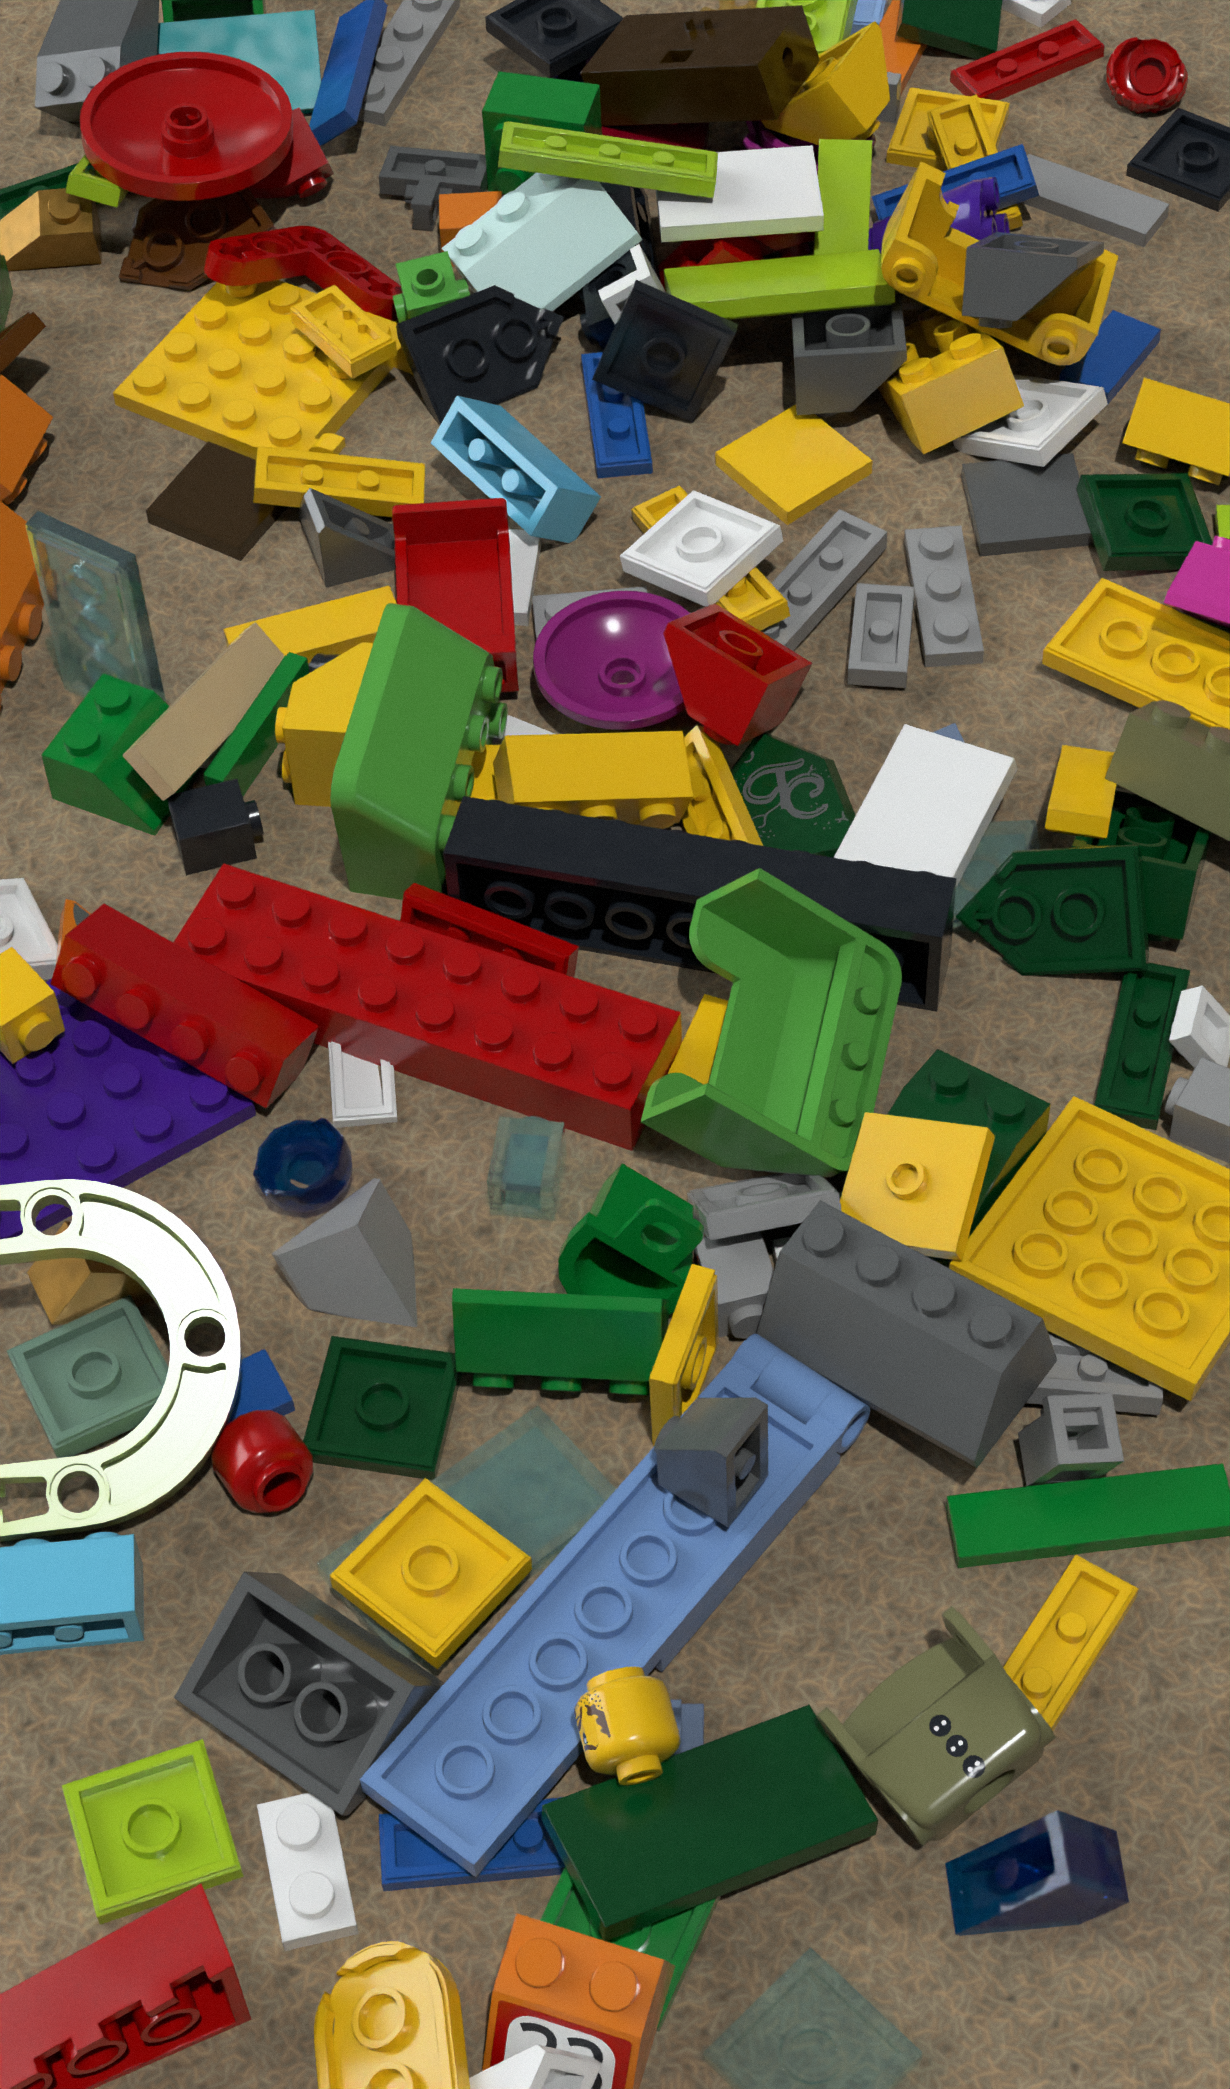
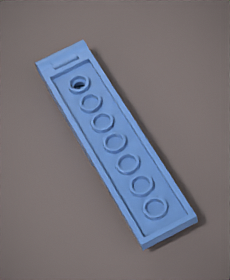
(610, 1600)

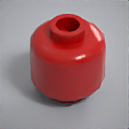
(262, 1461)

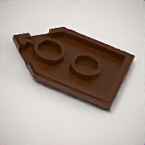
(175, 236)

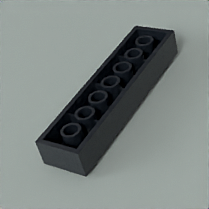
(637, 887)

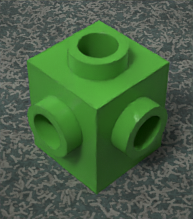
(417, 295)

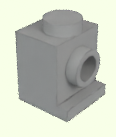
(1071, 1439)

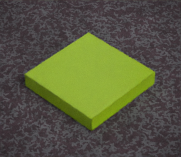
(151, 1831)

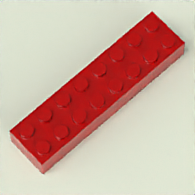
(441, 1005)

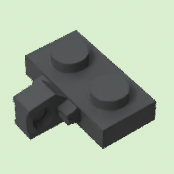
(427, 173)

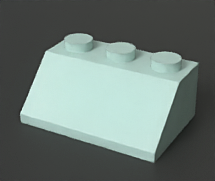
(543, 240)

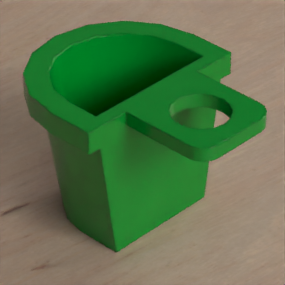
(631, 1242)

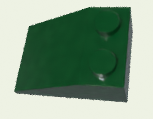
(1171, 859)
(962, 1094)

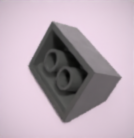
(303, 1687)

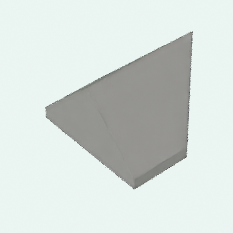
(355, 1260)

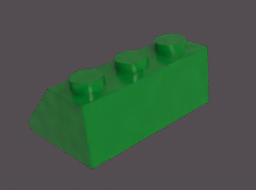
(558, 1338)

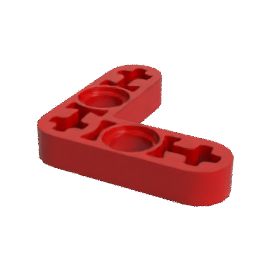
(301, 252)

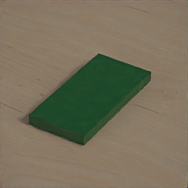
(708, 1822)

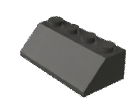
(904, 1333)

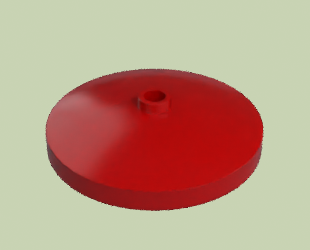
(186, 126)

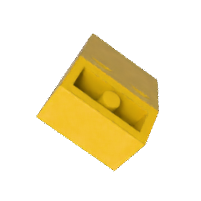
(949, 382)

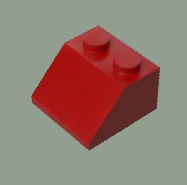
(732, 674)

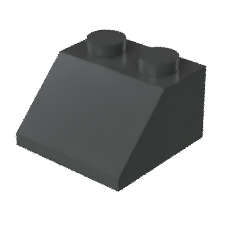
(1019, 273)
(845, 355)

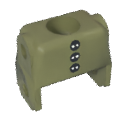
(942, 1733)

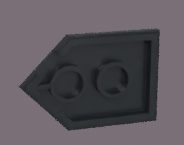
(478, 348)

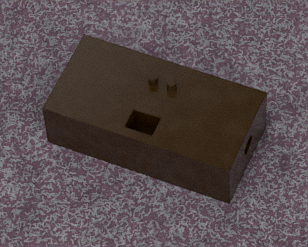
(702, 66)

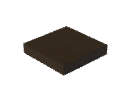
(215, 503)

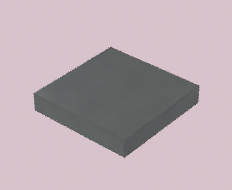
(1025, 506)

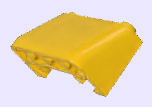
(929, 261)

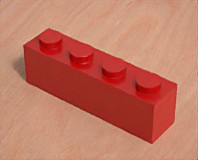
(184, 1005)

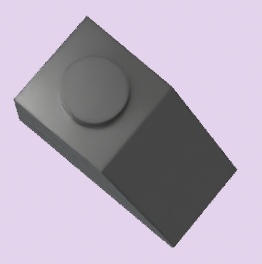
(715, 1454)

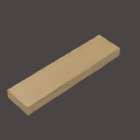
(204, 713)

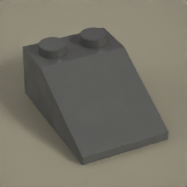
(88, 44)

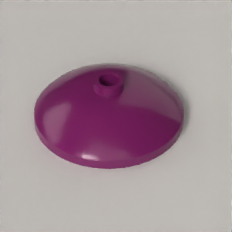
(607, 643)

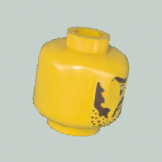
(627, 1725)

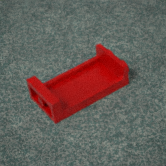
(459, 572)

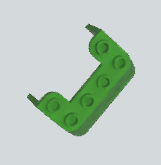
(410, 751)
(796, 1038)

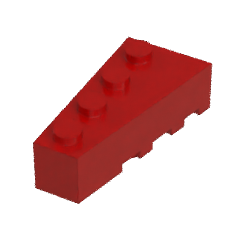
(122, 2001)

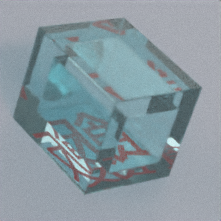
(527, 1168)

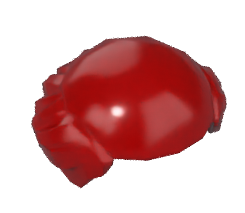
(1146, 75)

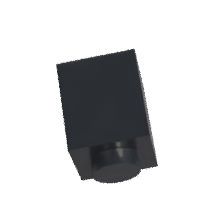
(214, 826)

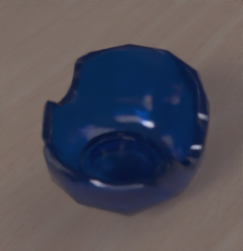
(307, 1154)

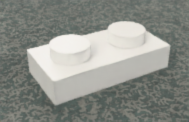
(306, 1871)

